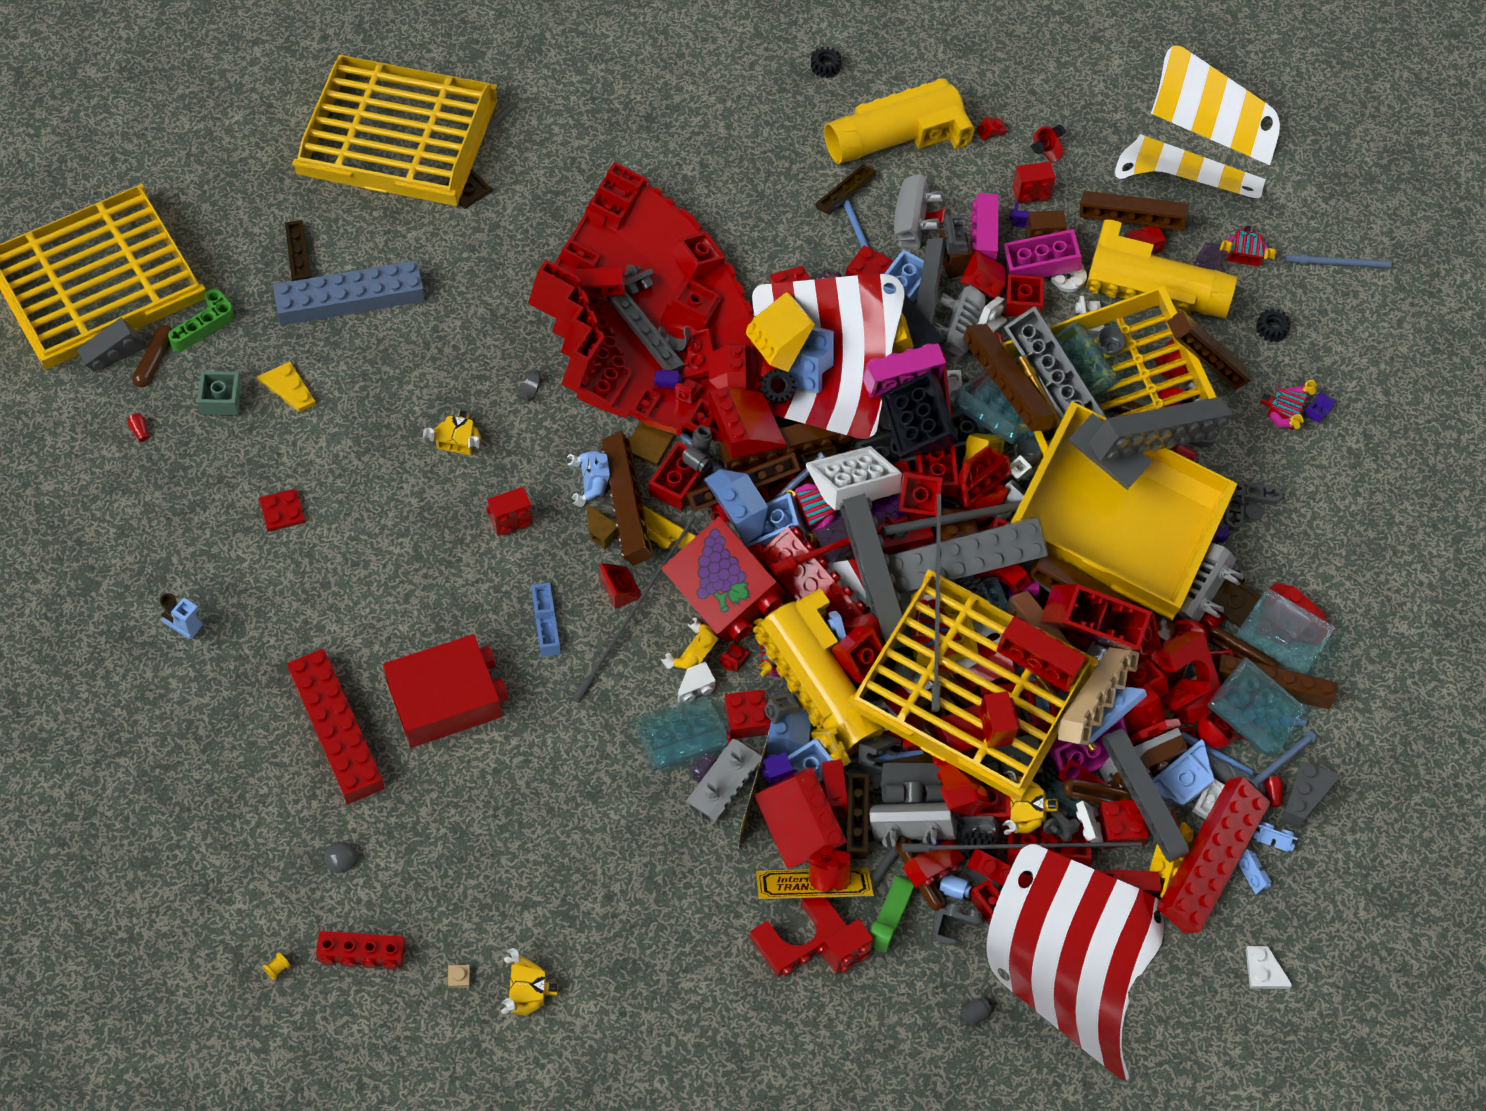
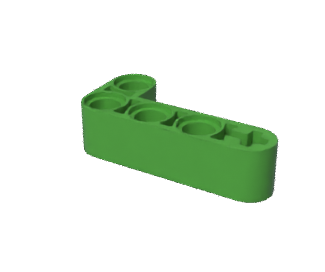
(203, 324)
(891, 913)

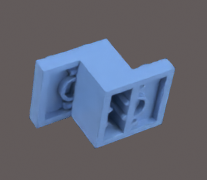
(813, 360)

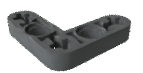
(1243, 495)

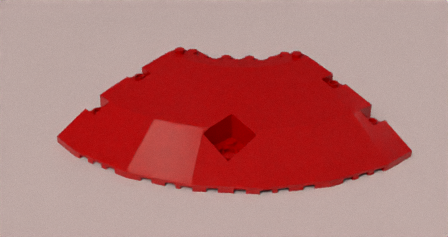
(607, 360)

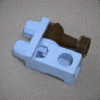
(180, 616)

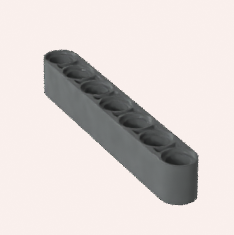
(1145, 795)

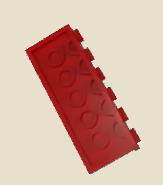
(812, 574)

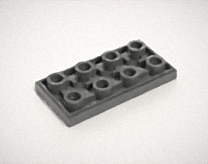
(1121, 469)

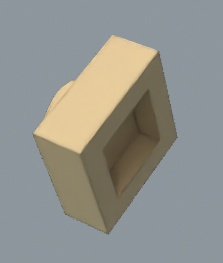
(458, 976)

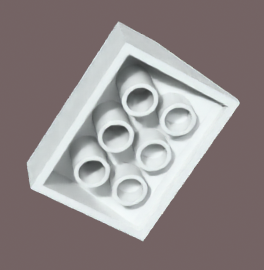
(853, 475)

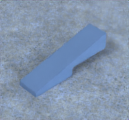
(545, 620)

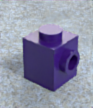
(776, 768)

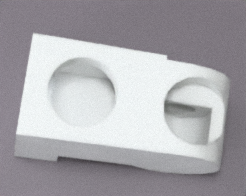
(954, 383)

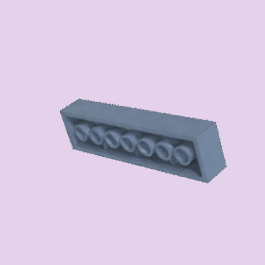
(348, 292)

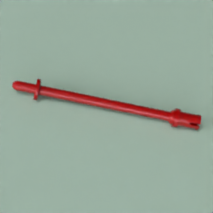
(790, 562)

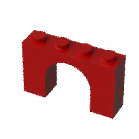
(1186, 649)
(783, 956)

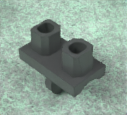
(644, 278)
(1058, 823)

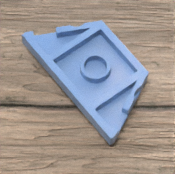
(1123, 703)
(1185, 776)

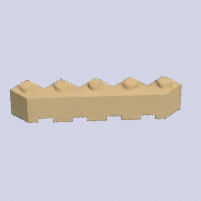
(1096, 694)

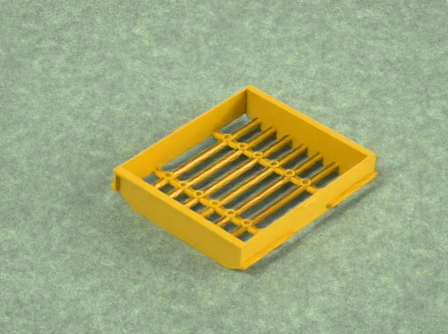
(405, 76)
(71, 223)
(1116, 312)
(982, 611)

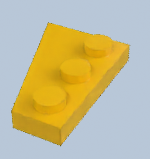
(289, 386)

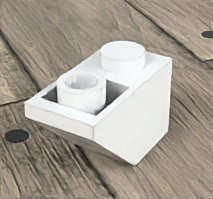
(696, 681)

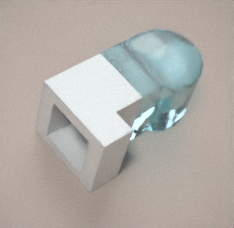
(1021, 470)

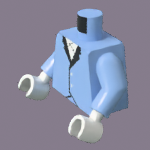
(594, 473)

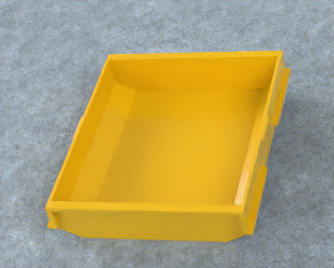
(1134, 539)

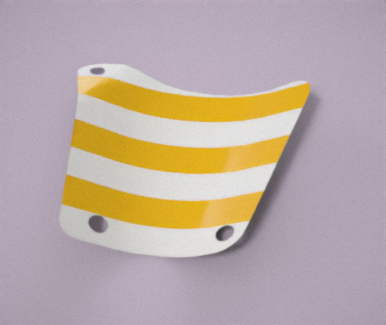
(1213, 107)

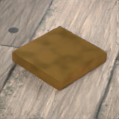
(650, 443)

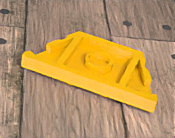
(829, 742)

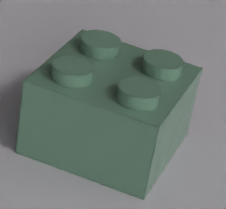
(219, 393)

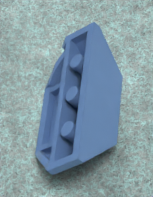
(739, 502)
(790, 732)

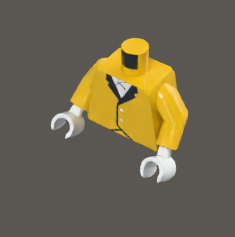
(455, 434)
(696, 650)
(1031, 810)
(527, 986)

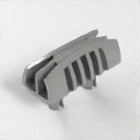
(911, 211)
(966, 312)
(1212, 572)
(723, 780)
(913, 821)

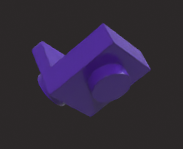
(1320, 407)

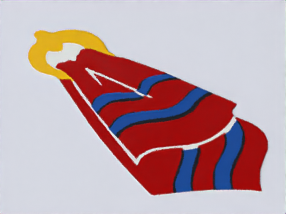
(930, 622)

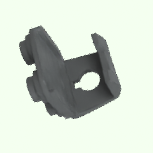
(954, 913)

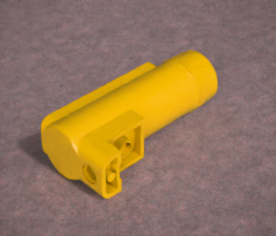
(919, 114)
(1127, 269)
(803, 655)

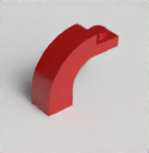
(1012, 576)

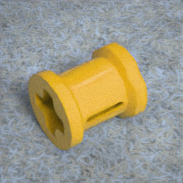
(276, 966)

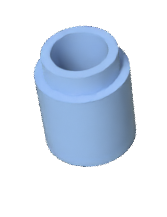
(955, 887)

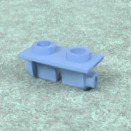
(1282, 838)
(1250, 867)

